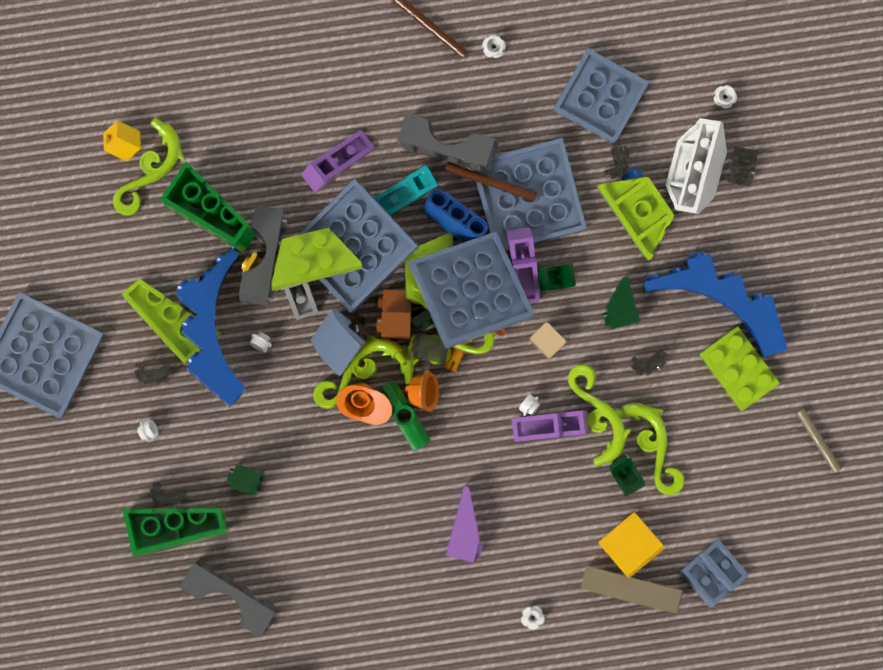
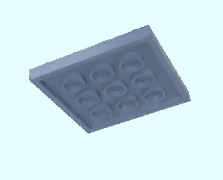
(542, 170)
(370, 236)
(471, 290)
(44, 354)

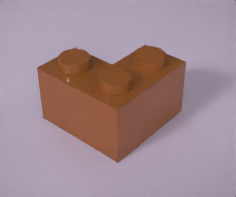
(395, 316)

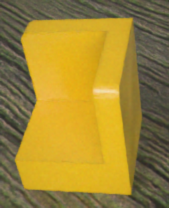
(122, 140)

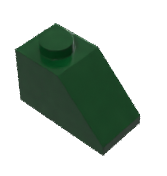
(621, 307)
(245, 479)

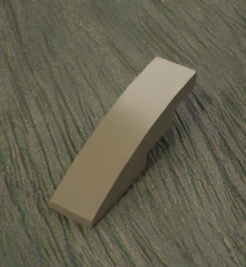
(631, 589)

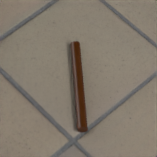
(431, 27)
(490, 181)

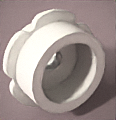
(493, 40)
(731, 96)
(260, 342)
(529, 405)
(148, 430)
(526, 618)

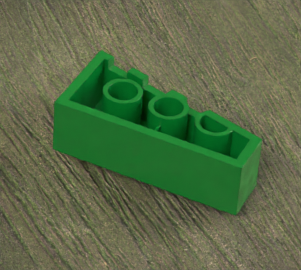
(201, 205)
(166, 529)

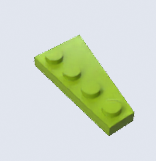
(163, 317)

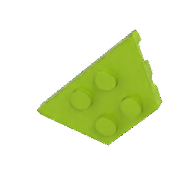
(639, 210)
(312, 258)
(412, 291)

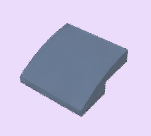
(337, 342)
(714, 573)

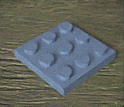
(600, 96)

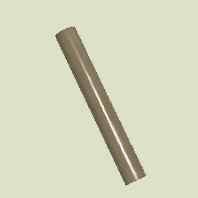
(818, 440)

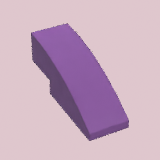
(524, 262)
(550, 425)

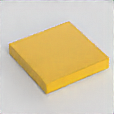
(631, 545)

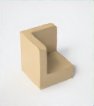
(547, 340)

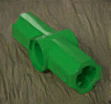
(413, 429)

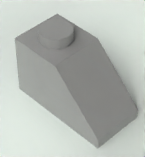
(301, 300)

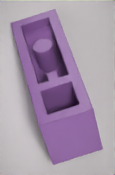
(337, 161)
(465, 536)

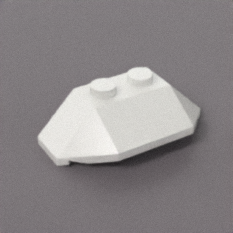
(697, 166)

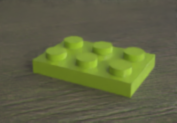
(739, 368)

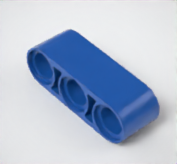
(451, 207)

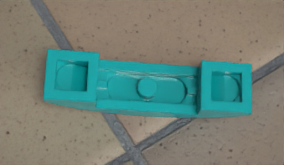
(407, 191)

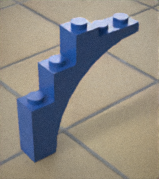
(700, 277)
(201, 298)

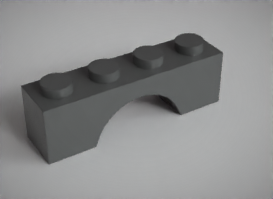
(475, 150)
(257, 282)
(254, 613)

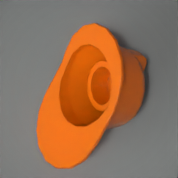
(424, 391)
(364, 404)

